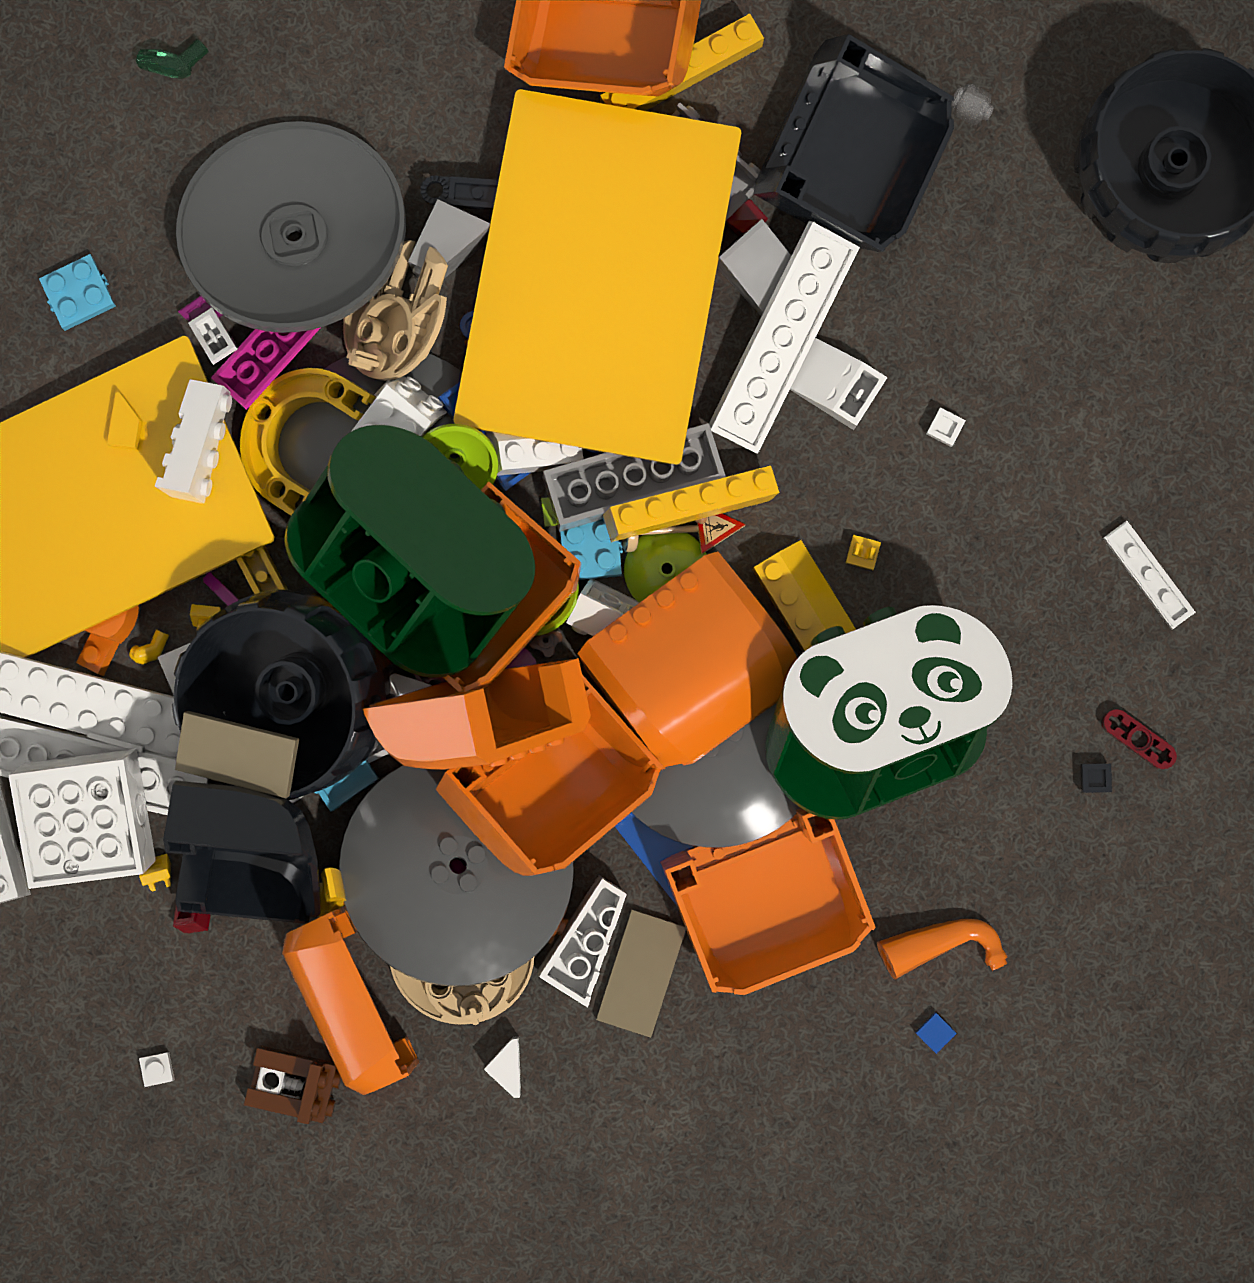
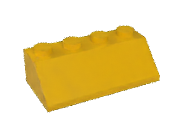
(801, 594)

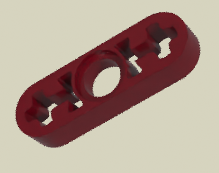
(1160, 746)

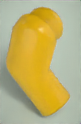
(149, 651)

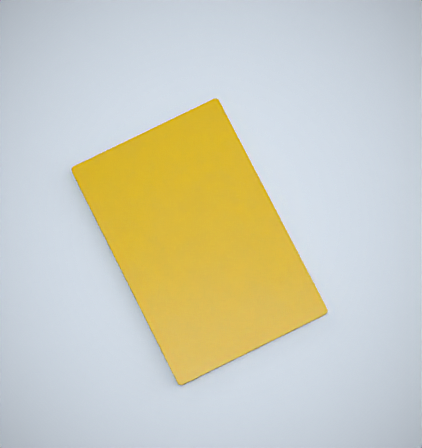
(597, 277)
(84, 517)

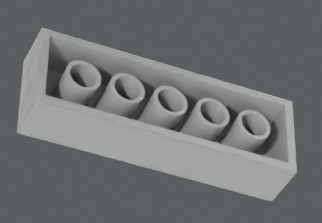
(590, 486)

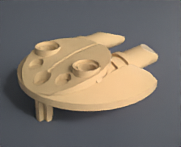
(394, 332)
(465, 1003)

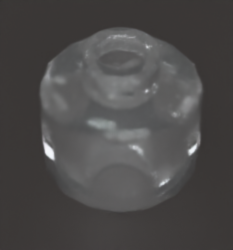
(972, 104)

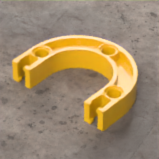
(261, 436)

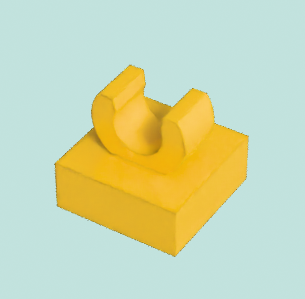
(863, 552)
(201, 613)
(158, 871)

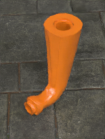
(921, 945)

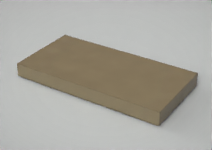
(236, 754)
(641, 973)

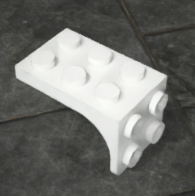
(405, 407)

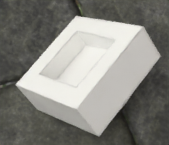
(945, 427)
(156, 1069)

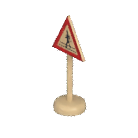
(710, 533)

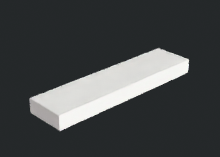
(1149, 575)

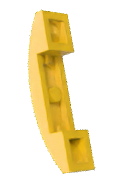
(331, 890)

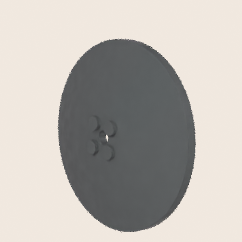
(284, 182)
(422, 913)

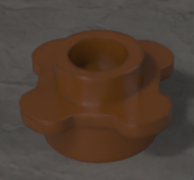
(546, 648)

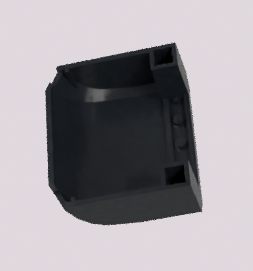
(857, 145)
(242, 854)

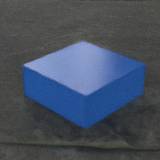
(935, 1032)

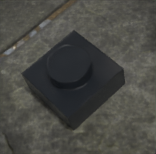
(1096, 778)

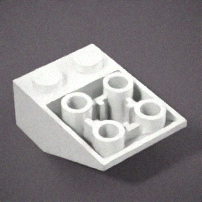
(837, 383)

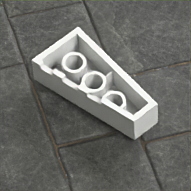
(195, 442)
(579, 953)

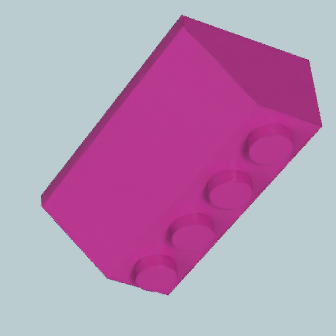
(259, 362)

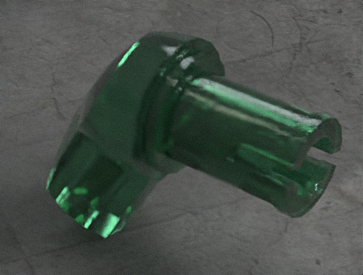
(171, 64)

